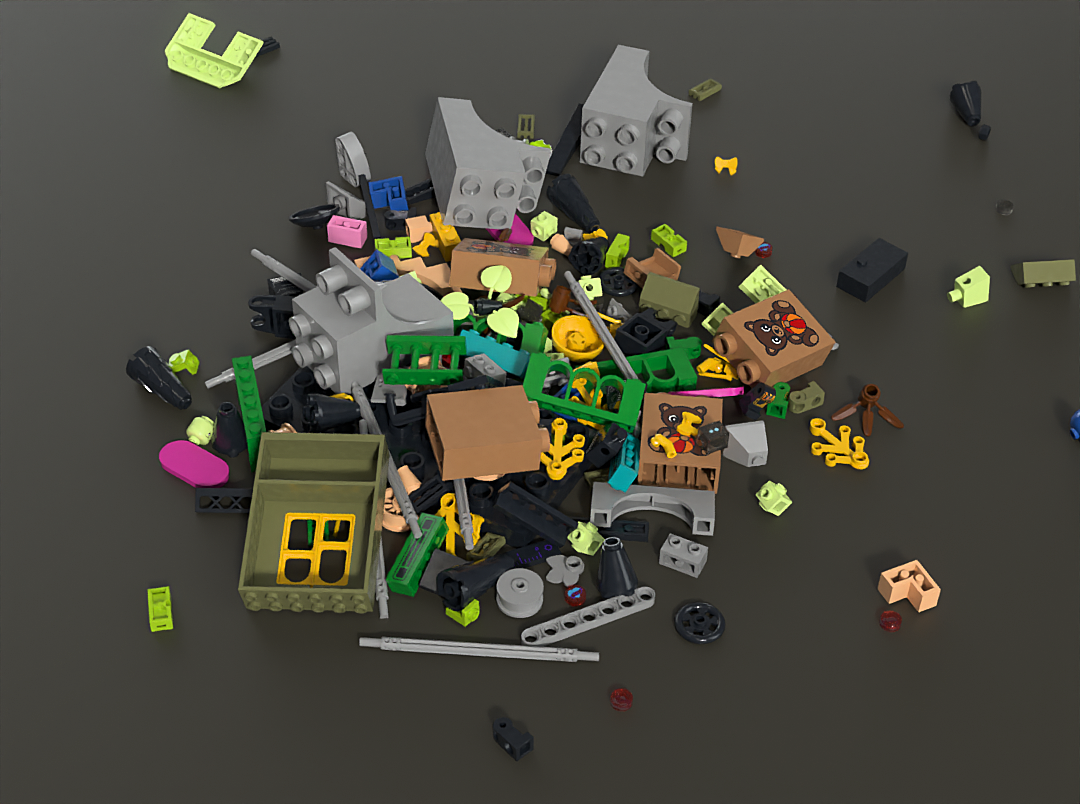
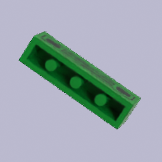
(416, 554)

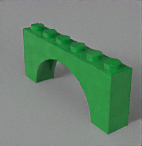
(250, 406)

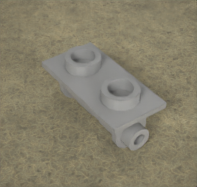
(617, 312)

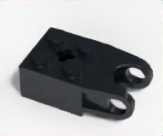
(275, 314)
(644, 333)

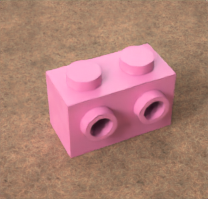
(347, 231)

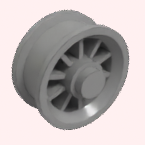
(519, 593)

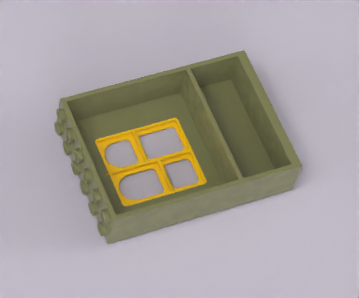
(319, 481)

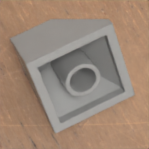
(349, 204)
(747, 444)

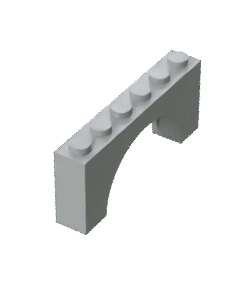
(691, 505)

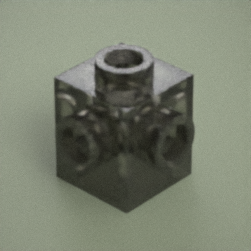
(530, 312)

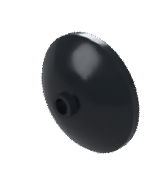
(314, 216)

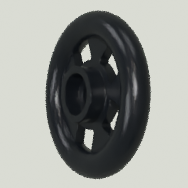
(617, 281)
(701, 608)

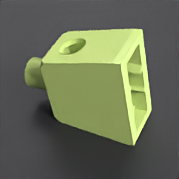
(971, 288)

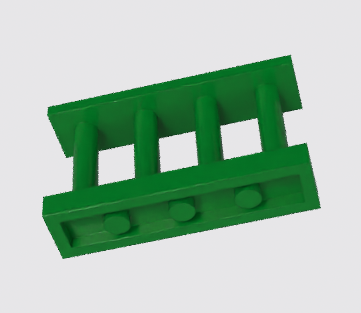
(424, 345)

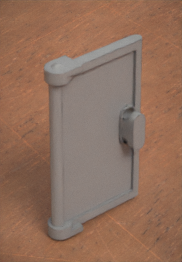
(381, 388)

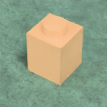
(417, 227)

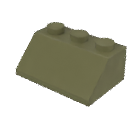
(1044, 273)
(670, 298)

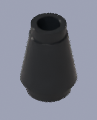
(485, 306)

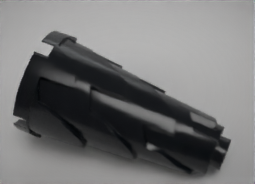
(571, 200)
(157, 376)
(471, 580)

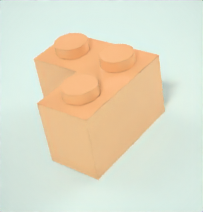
(910, 582)

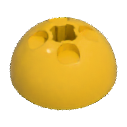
(576, 338)

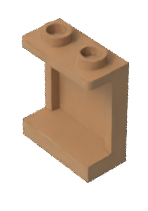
(659, 264)

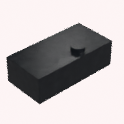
(872, 270)

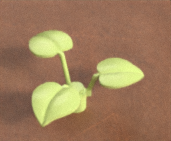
(505, 320)

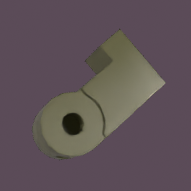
(806, 399)

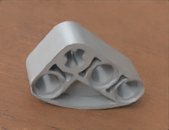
(351, 159)

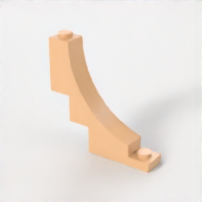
(435, 276)

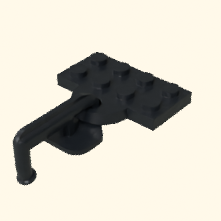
(414, 415)

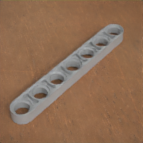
(583, 625)

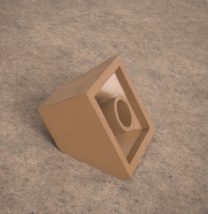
(738, 242)

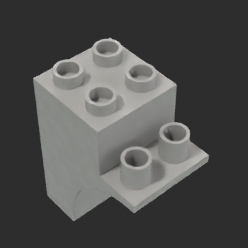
(631, 118)
(478, 171)
(347, 321)

